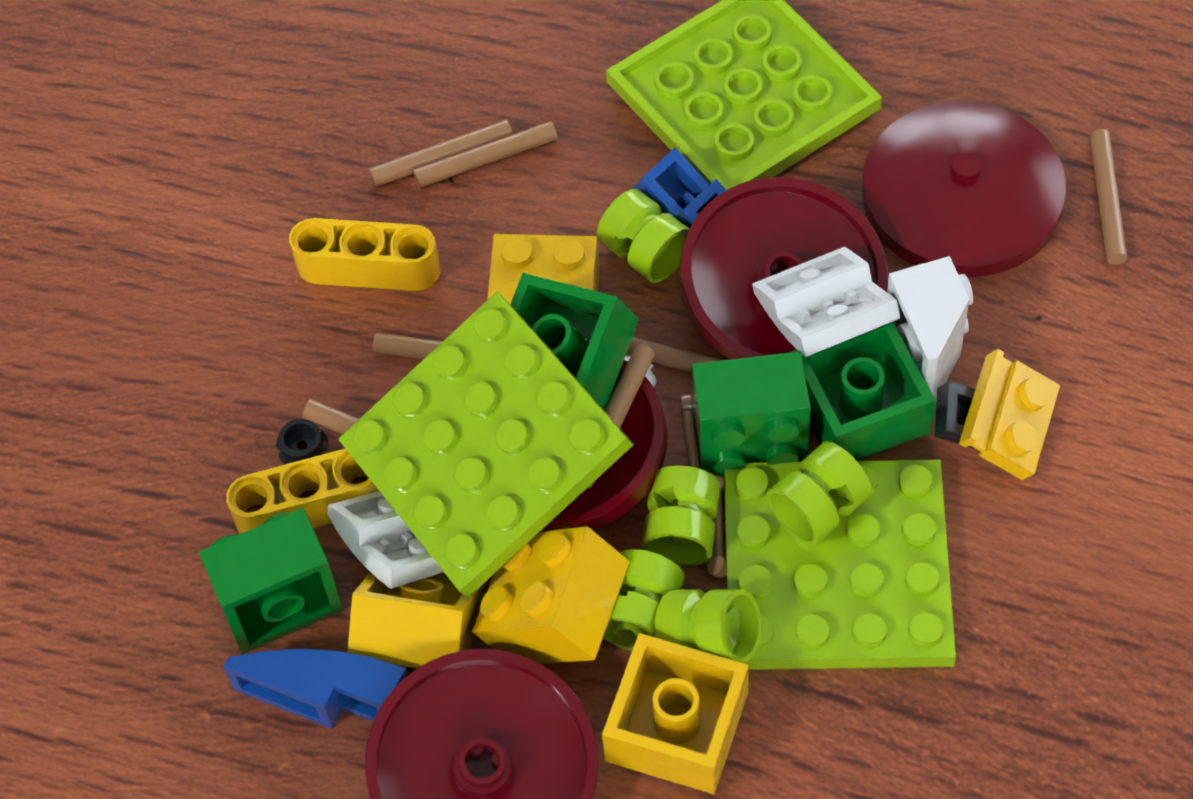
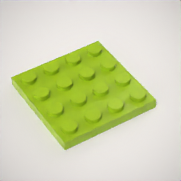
(743, 90)
(484, 443)
(861, 594)

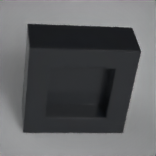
(952, 410)

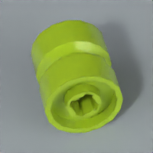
(643, 235)
(825, 487)
(682, 515)
(643, 586)
(712, 622)

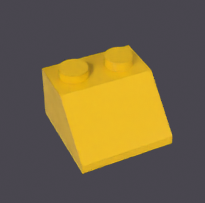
(412, 620)

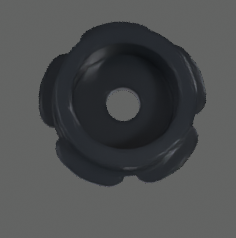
(297, 433)

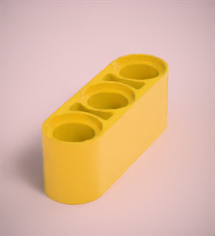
(345, 241)
(282, 485)

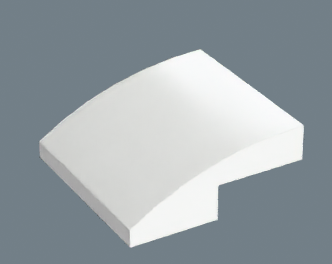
(825, 301)
(382, 540)

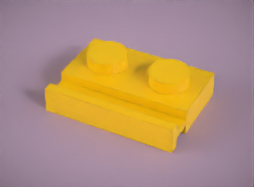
(1010, 415)

